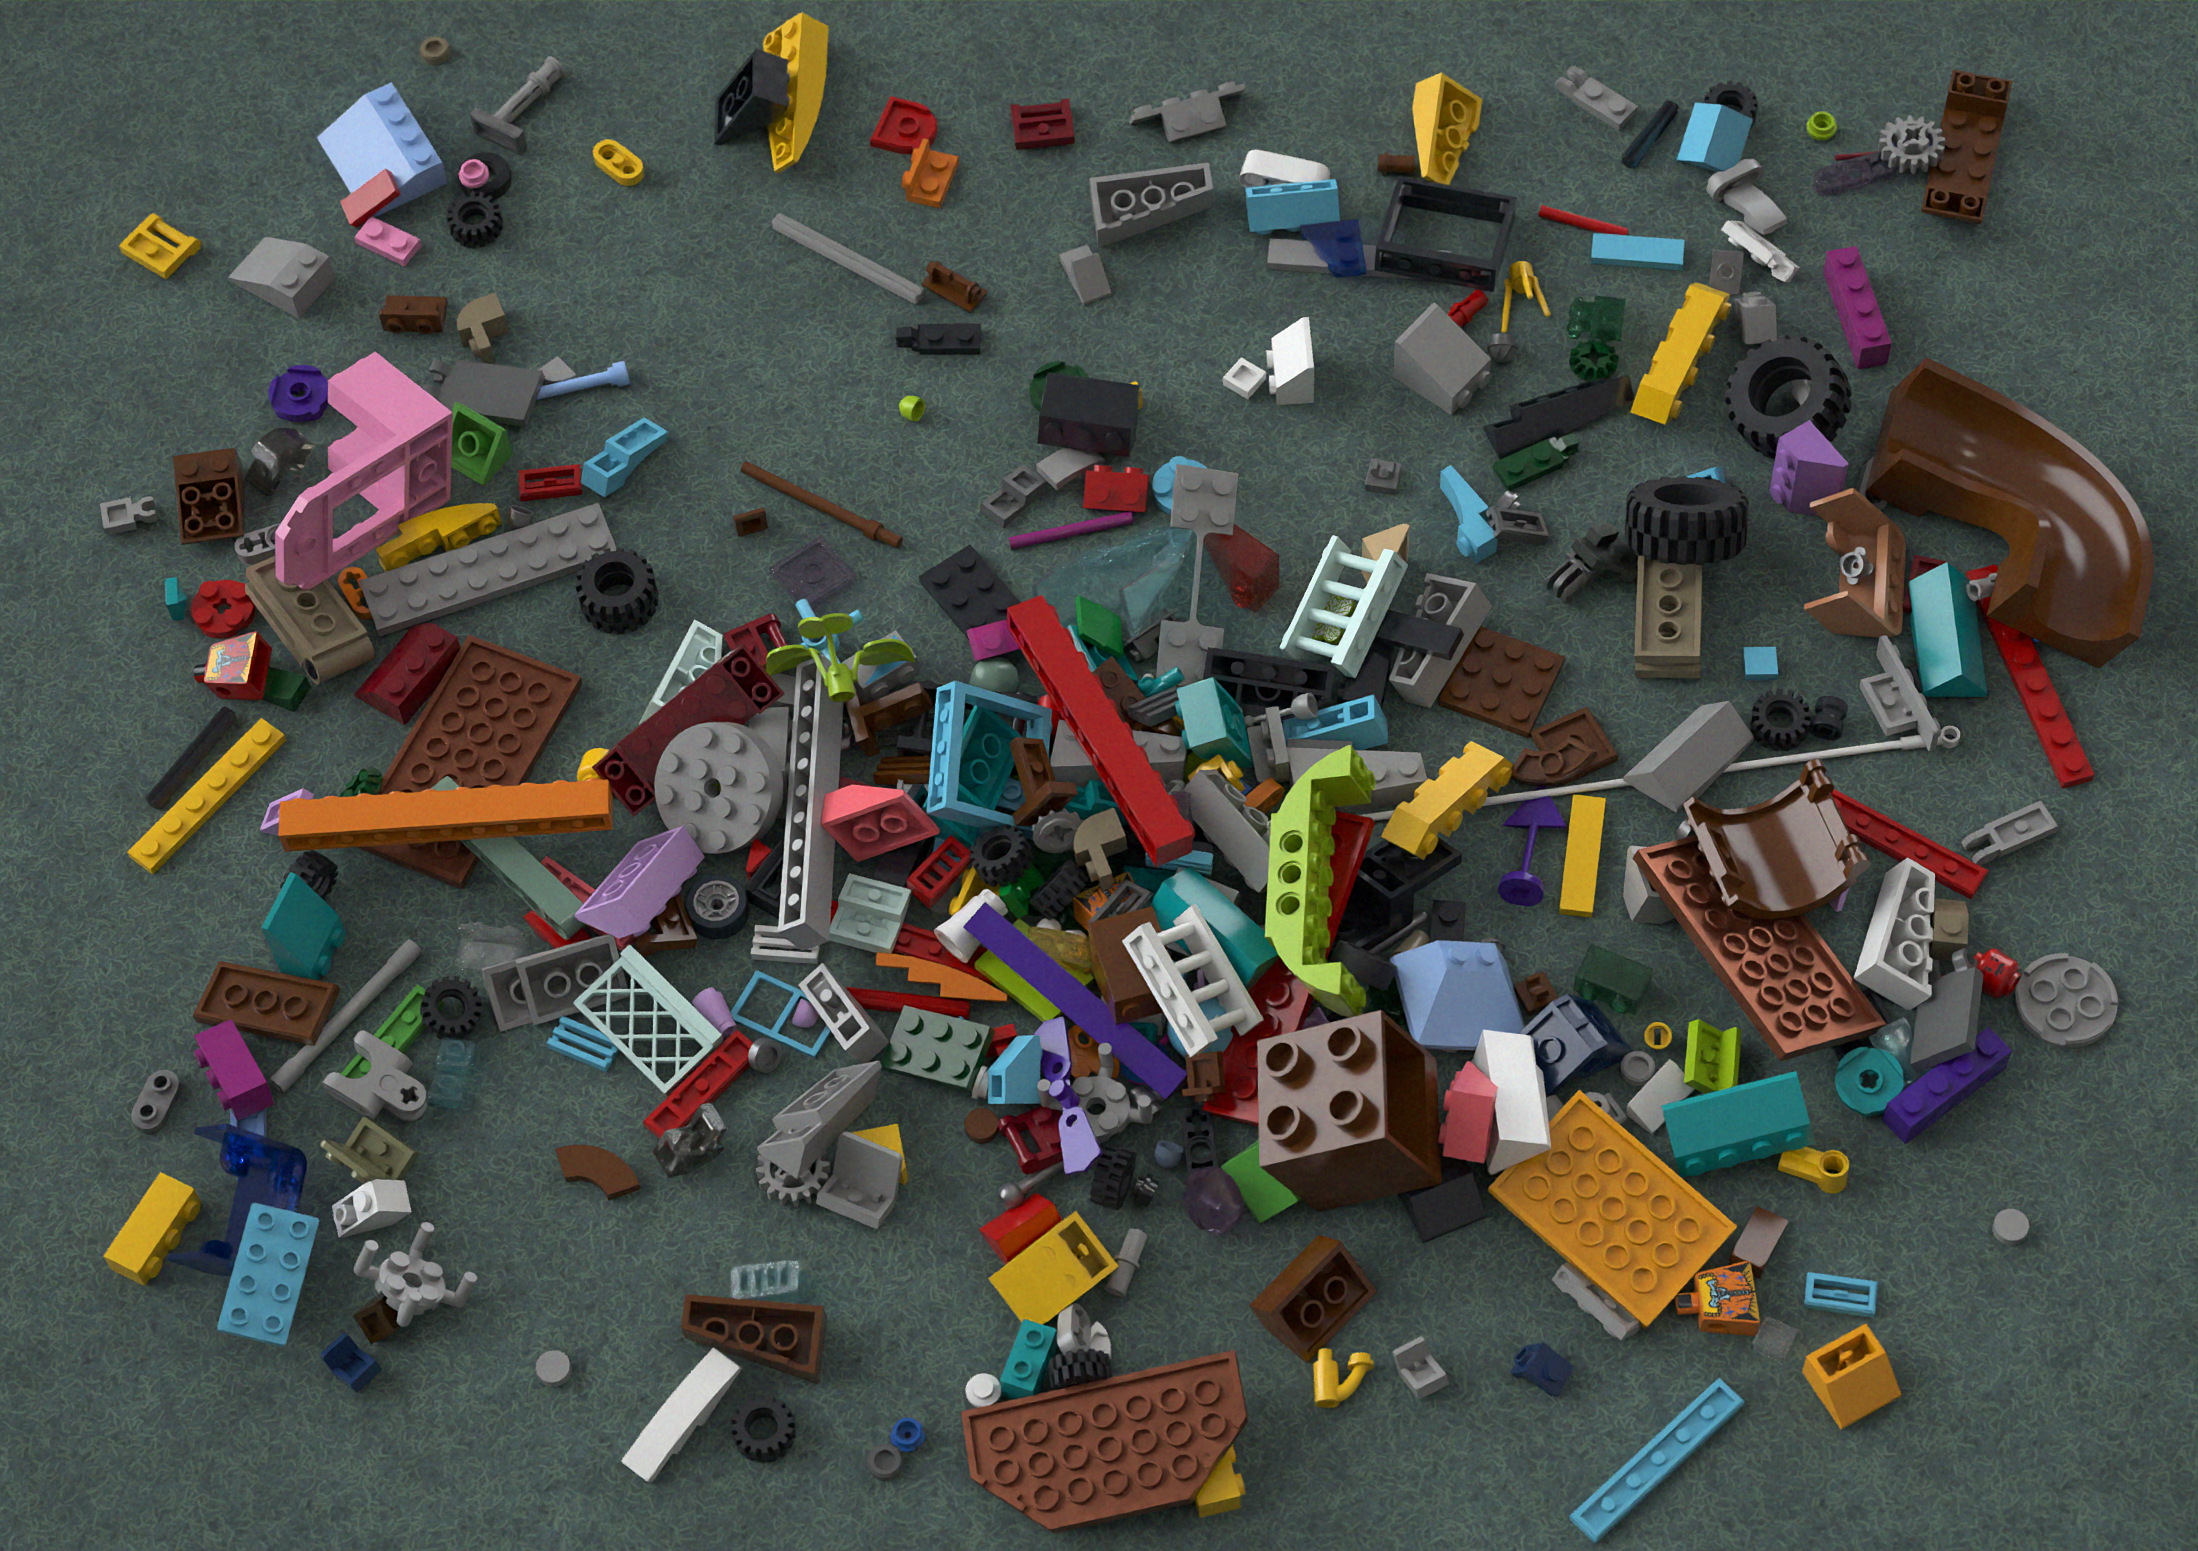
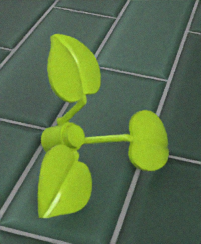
(839, 678)

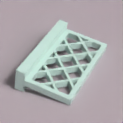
(674, 1006)

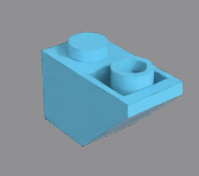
(1016, 1073)

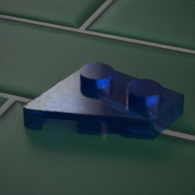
(1337, 245)

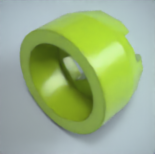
(912, 408)

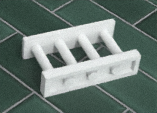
(1171, 990)

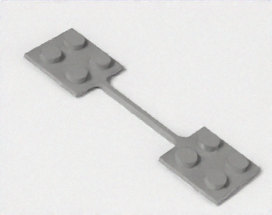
(1205, 504)

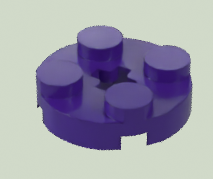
(299, 408)

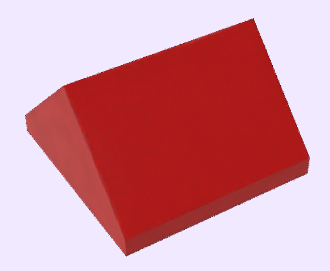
(1020, 1227)

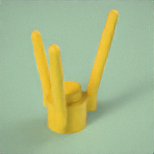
(1523, 281)

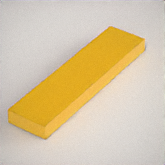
(1582, 856)

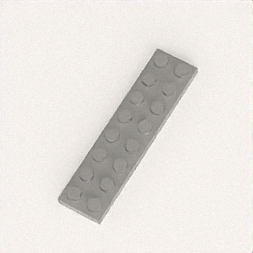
(486, 569)

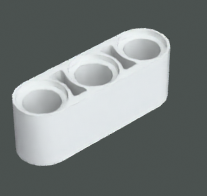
(1269, 168)

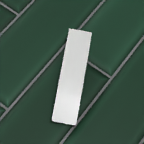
(681, 1414)

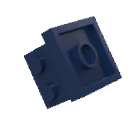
(1573, 1040)

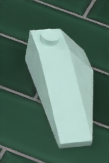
(695, 655)

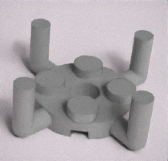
(1103, 1091)
(424, 1275)

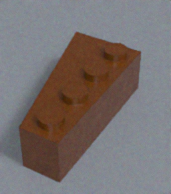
(764, 1332)

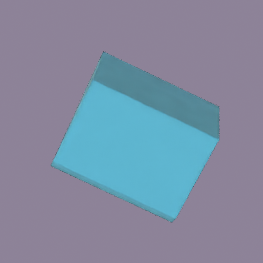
(1714, 137)

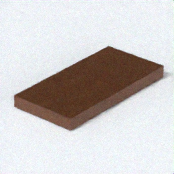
(267, 1002)

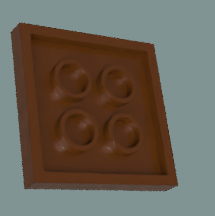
(1502, 681)

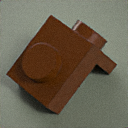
(1204, 1076)

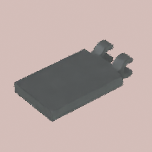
(491, 390)
(1950, 1016)

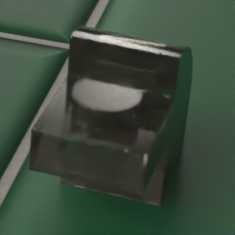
(275, 453)
(691, 1146)

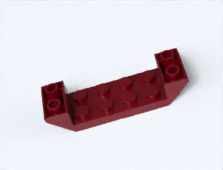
(726, 692)

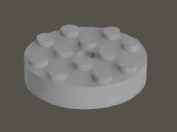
(748, 781)

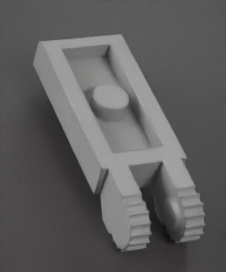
(1596, 98)
(2011, 832)

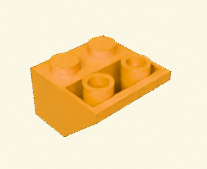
(1852, 1376)

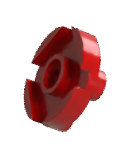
(215, 594)

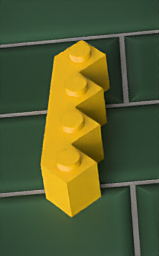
(1676, 358)
(1441, 802)

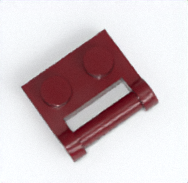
(1042, 131)
(750, 633)
(1043, 1128)

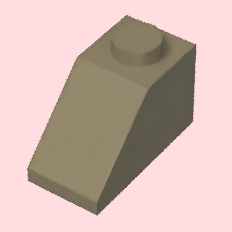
(1949, 928)

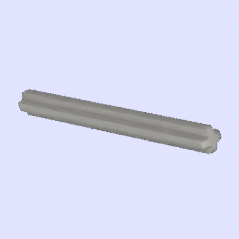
(848, 258)

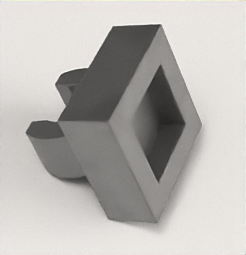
(1383, 476)

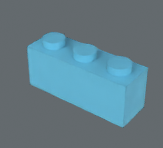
(1291, 205)

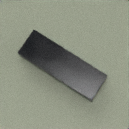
(1419, 635)

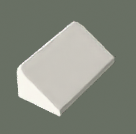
(1663, 1088)

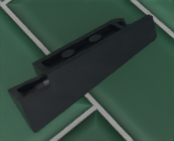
(1557, 414)

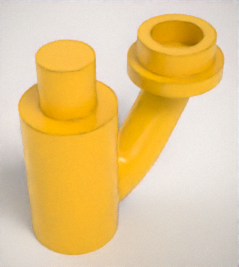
(1326, 1382)

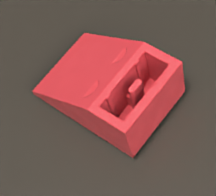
(1470, 1115)

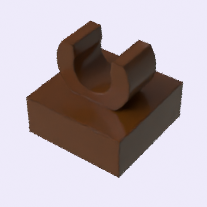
(1535, 993)

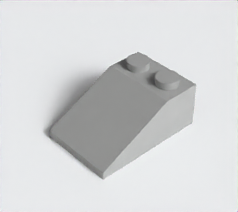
(285, 274)

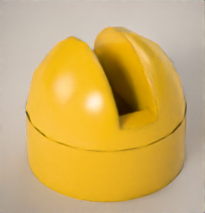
(1665, 1035)

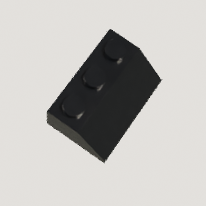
(1089, 414)

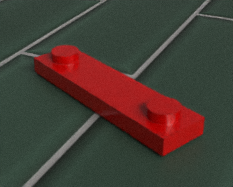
(702, 1085)

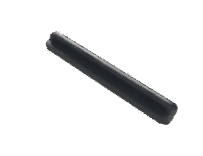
(191, 758)

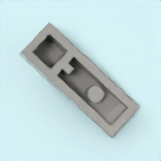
(843, 1014)

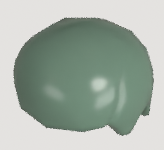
(995, 675)

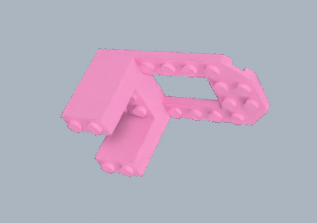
(392, 459)

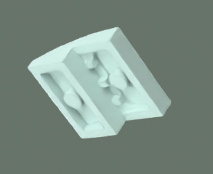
(869, 914)

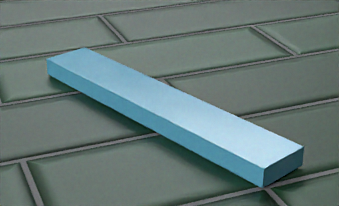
(1656, 1460)

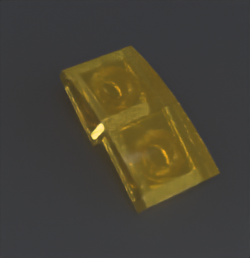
(1063, 947)

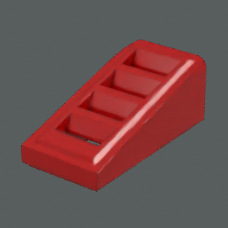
(931, 897)

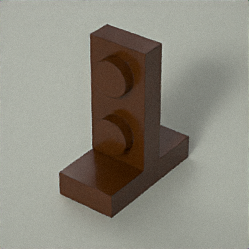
(884, 713)
(1038, 782)

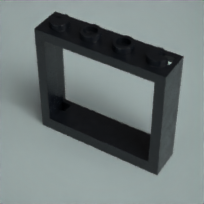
(1440, 265)

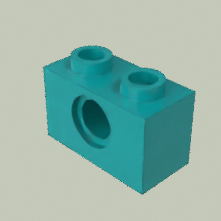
(1028, 1360)

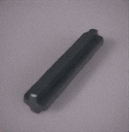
(1649, 134)

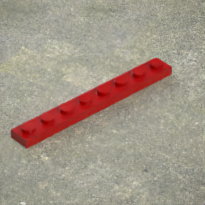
(2037, 695)

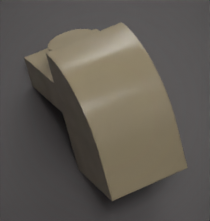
(478, 323)
(1097, 839)

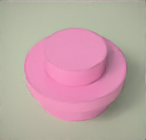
(473, 174)

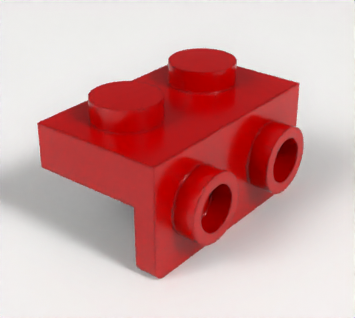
(1116, 490)

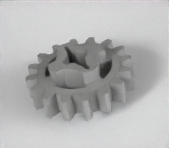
(1911, 144)
(787, 1186)

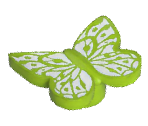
(1329, 633)

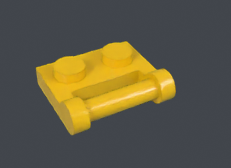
(156, 253)

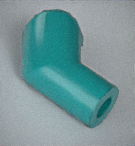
(1169, 679)

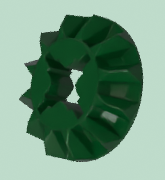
(1582, 364)
(366, 781)

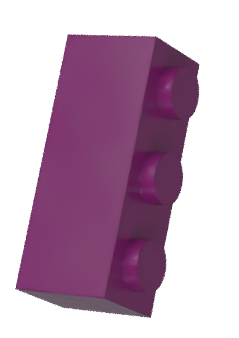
(232, 1070)

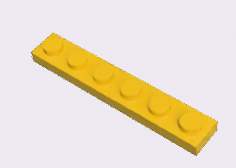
(206, 796)

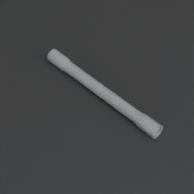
(395, 965)

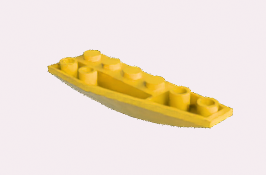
(805, 47)

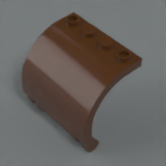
(1781, 852)

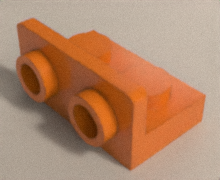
(929, 175)

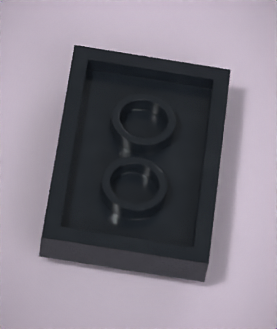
(968, 590)

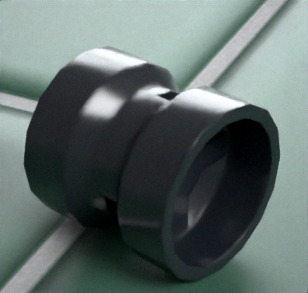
(1829, 717)

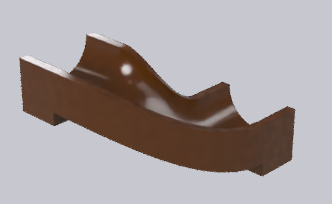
(2072, 529)

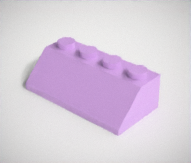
(642, 884)

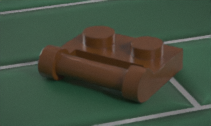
(672, 929)

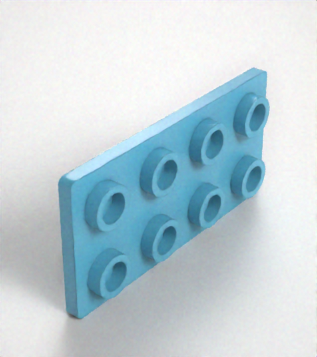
(268, 1275)

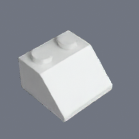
(1292, 365)

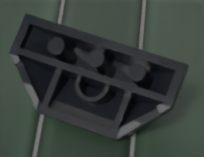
(1267, 680)

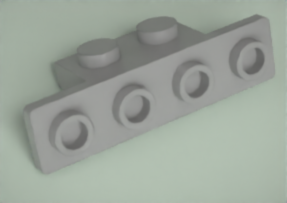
(1190, 116)
(1896, 699)

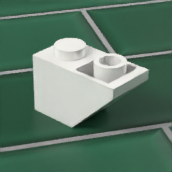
(371, 1207)

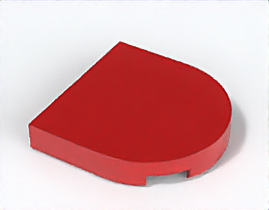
(904, 126)

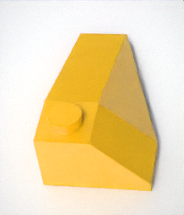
(1443, 123)

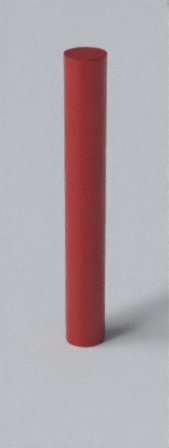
(1581, 221)

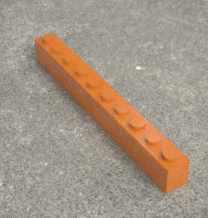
(445, 815)

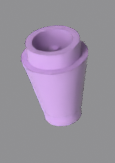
(715, 1011)

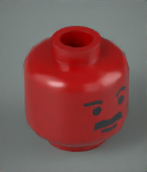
(1999, 973)

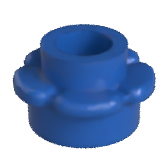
(904, 1426)

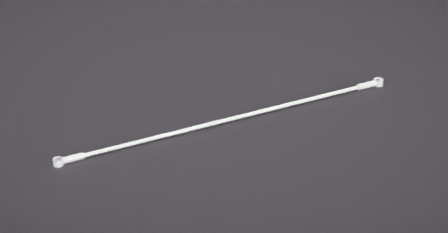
(1905, 743)

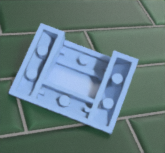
(1456, 993)

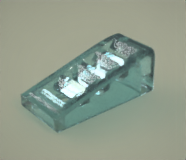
(778, 1293)

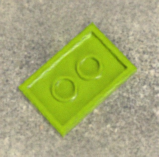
(1017, 987)

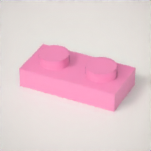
(387, 241)

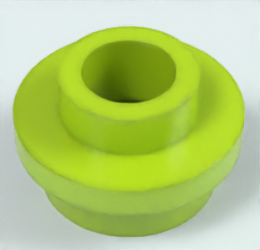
(1821, 119)

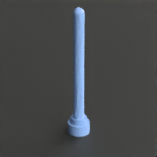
(615, 375)

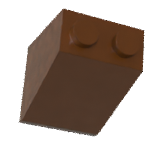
(1116, 971)

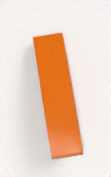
(953, 982)

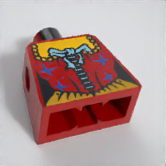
(236, 667)

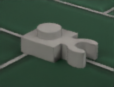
(123, 514)

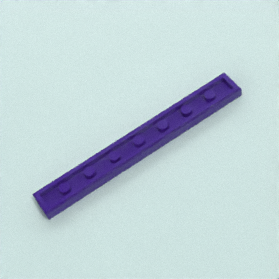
(1075, 1000)

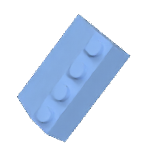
(382, 135)

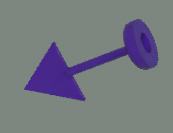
(1521, 886)

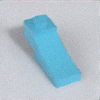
(621, 456)
(1474, 533)

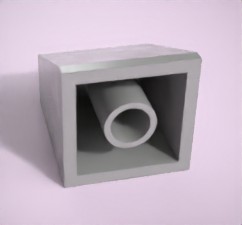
(1440, 361)

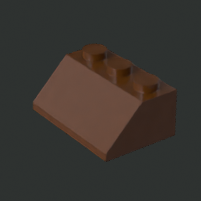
(1313, 1297)

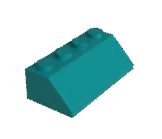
(1738, 1124)

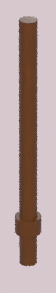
(870, 529)

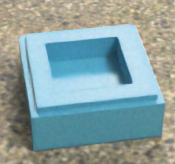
(1760, 663)

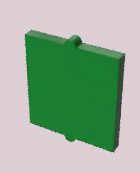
(1099, 626)

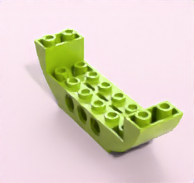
(1302, 876)

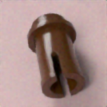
(1395, 164)

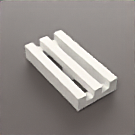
(761, 939)

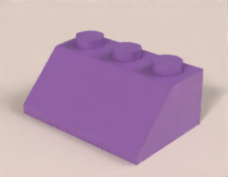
(1806, 469)

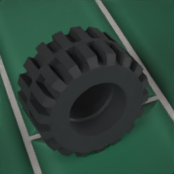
(623, 610)

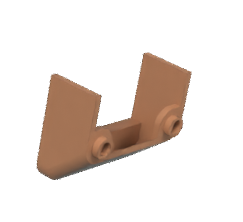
(1876, 601)

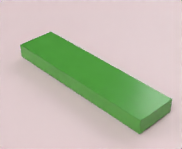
(397, 1031)

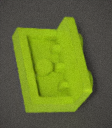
(1712, 1057)

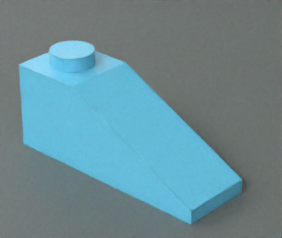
(1353, 721)

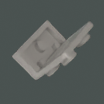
(862, 1180)

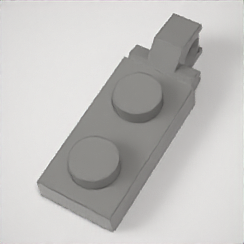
(1595, 1302)

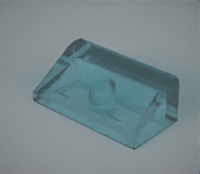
(1898, 1040)

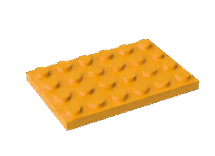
(1614, 1210)

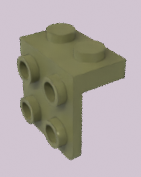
(372, 1153)

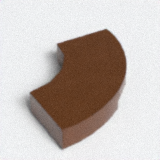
(1552, 765)
(597, 1167)

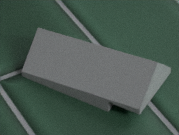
(1692, 756)
(549, 982)
(820, 1117)

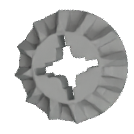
(1047, 838)

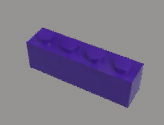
(1946, 1087)

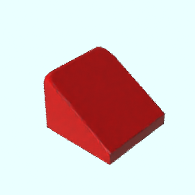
(757, 856)

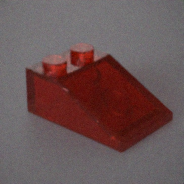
(1245, 567)

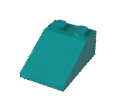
(1213, 723)
(302, 930)

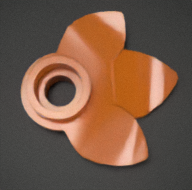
(1086, 1056)

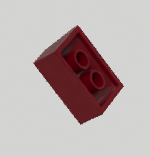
(410, 672)

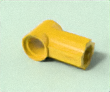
(1813, 1164)

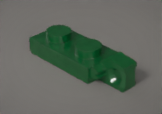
(1535, 461)

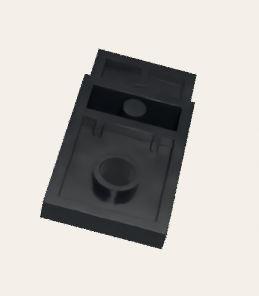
(1385, 890)

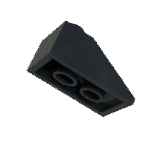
(752, 97)

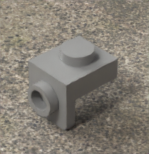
(1419, 1368)

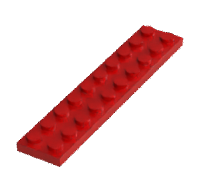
(1278, 992)

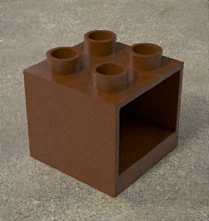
(1348, 1111)

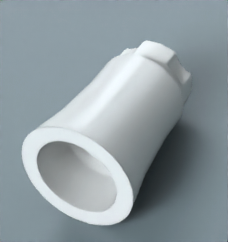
(955, 937)

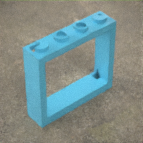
(947, 751)

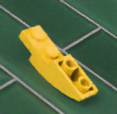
(449, 527)

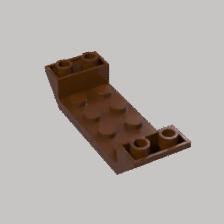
(1972, 136)

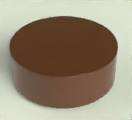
(981, 1125)

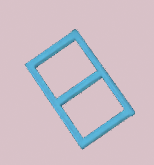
(774, 1033)

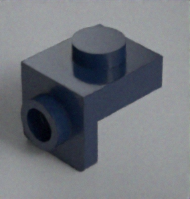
(350, 1363)
(1542, 1367)

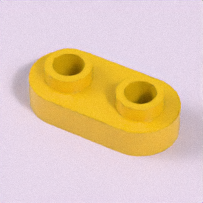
(621, 163)

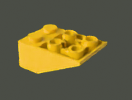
(1053, 1271)

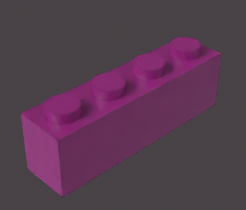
(1857, 307)

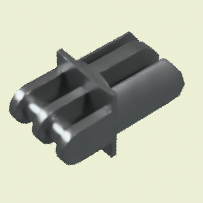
(1570, 577)

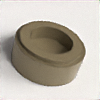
(434, 51)

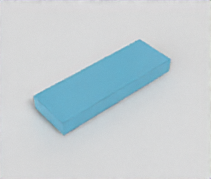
(1637, 251)

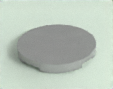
(2066, 1000)

